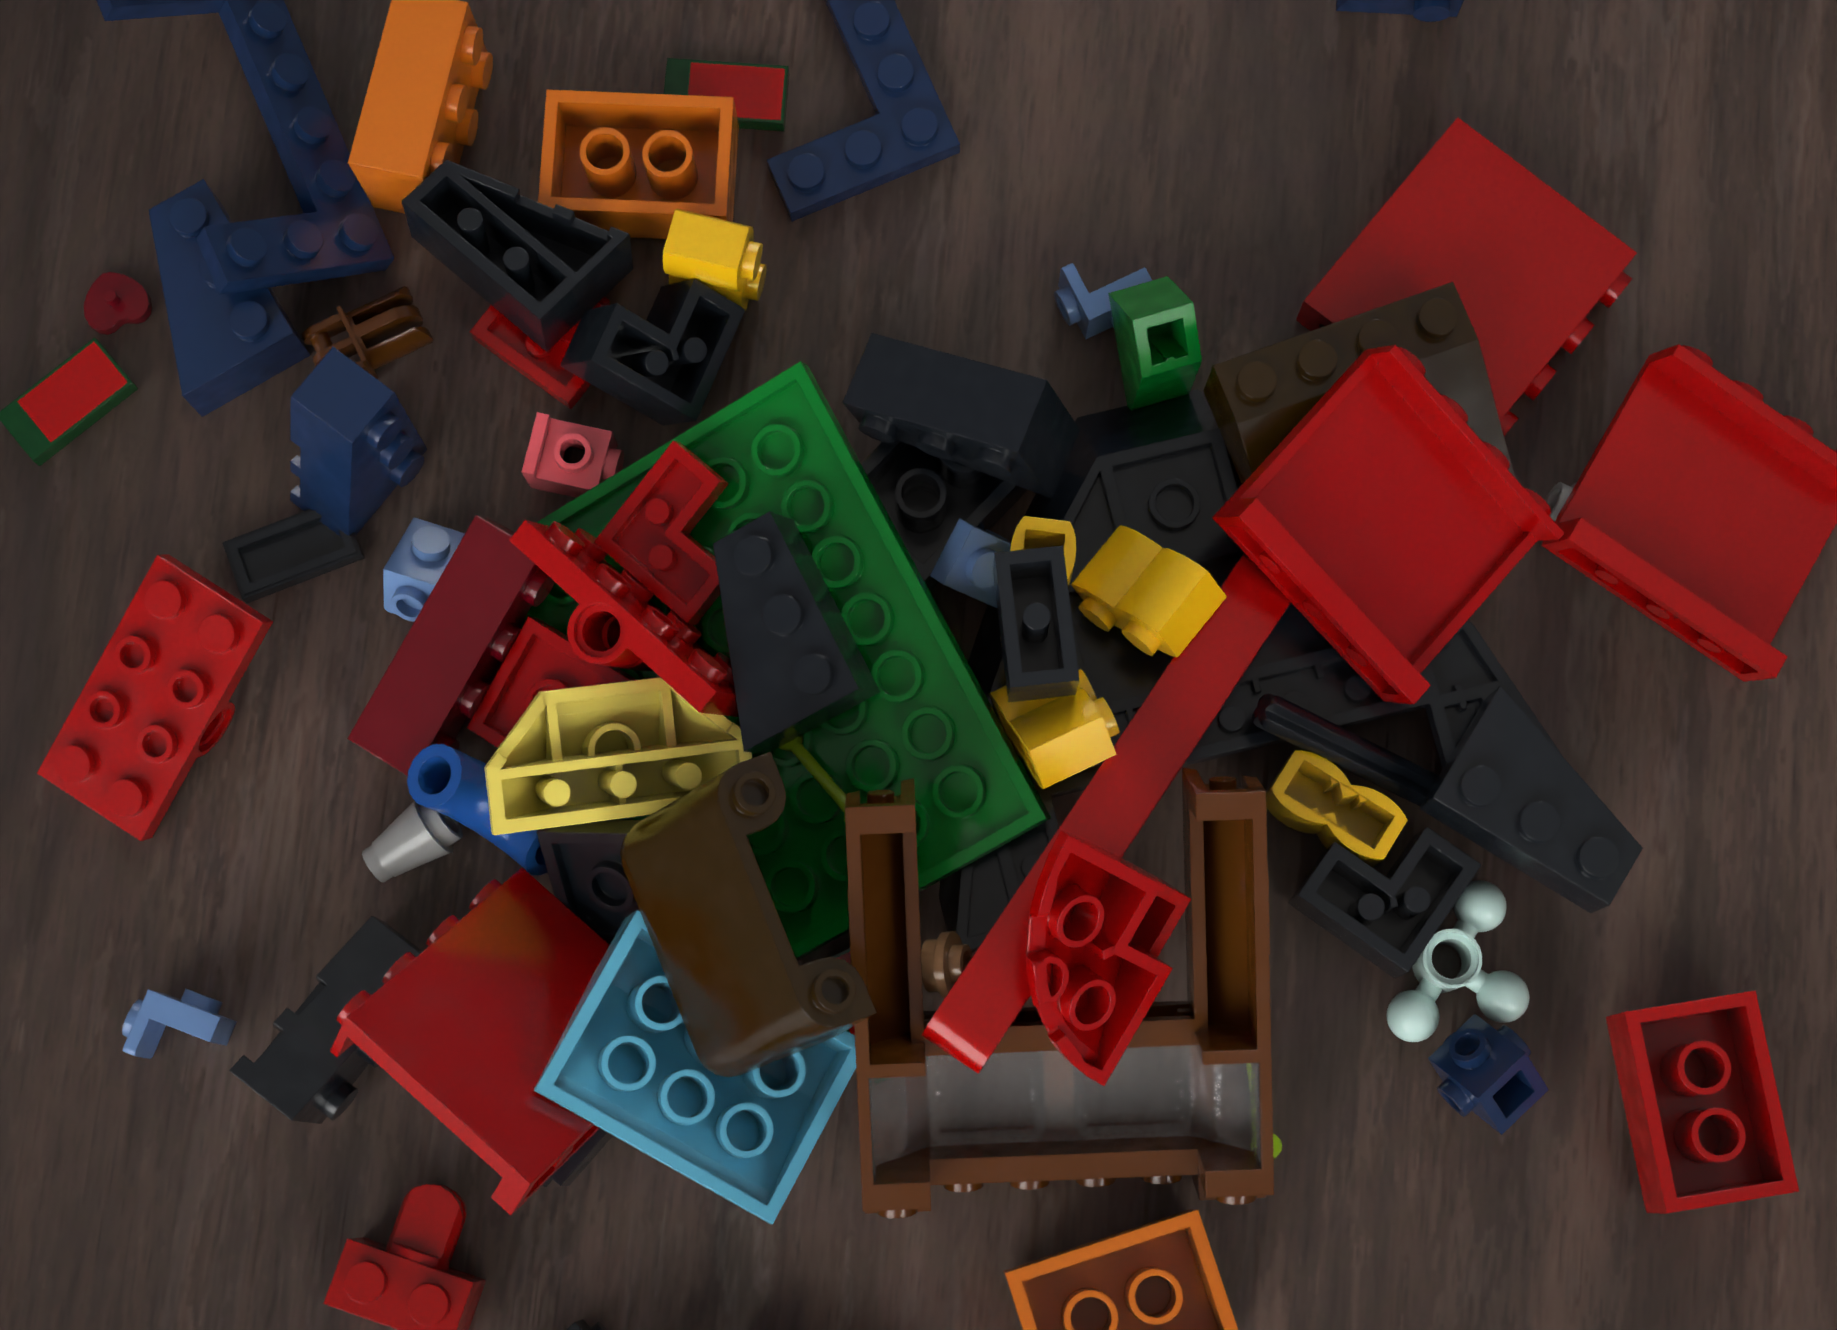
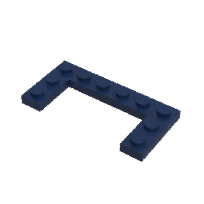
(901, 137)
(338, 226)

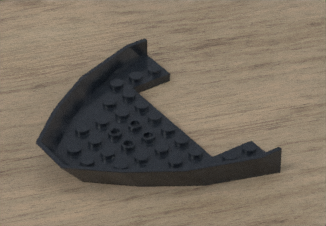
(1167, 478)

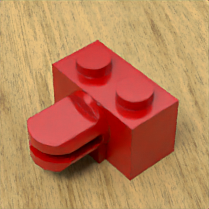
(410, 1277)

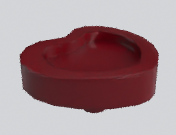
(115, 302)

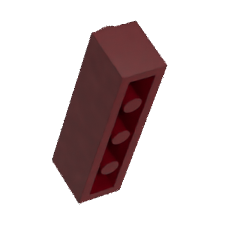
(452, 647)

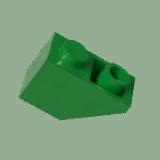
(1155, 341)

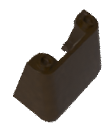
(721, 930)

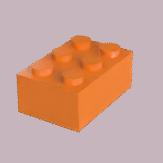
(419, 98)
(638, 158)
(1127, 1281)

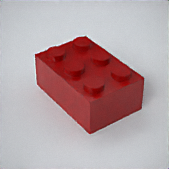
(1701, 1103)

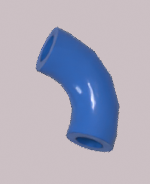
(456, 787)

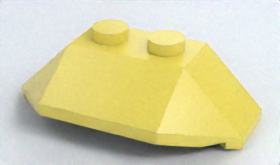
(605, 755)

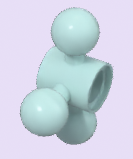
(1499, 995)

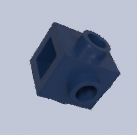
(1487, 1073)

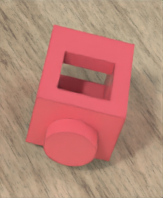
(545, 453)

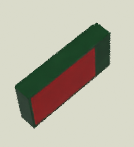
(757, 89)
(67, 401)

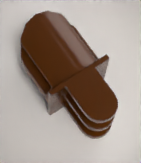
(377, 331)

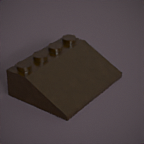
(1273, 388)

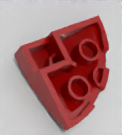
(1097, 950)

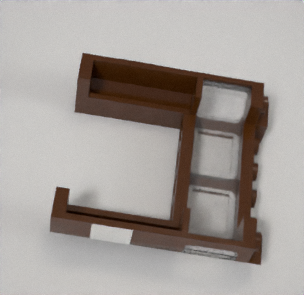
(1180, 1100)

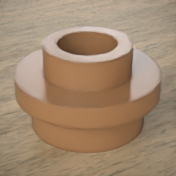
(943, 962)

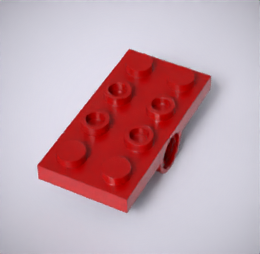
(619, 622)
(155, 697)

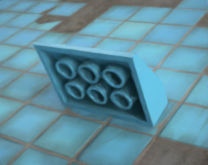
(639, 1079)

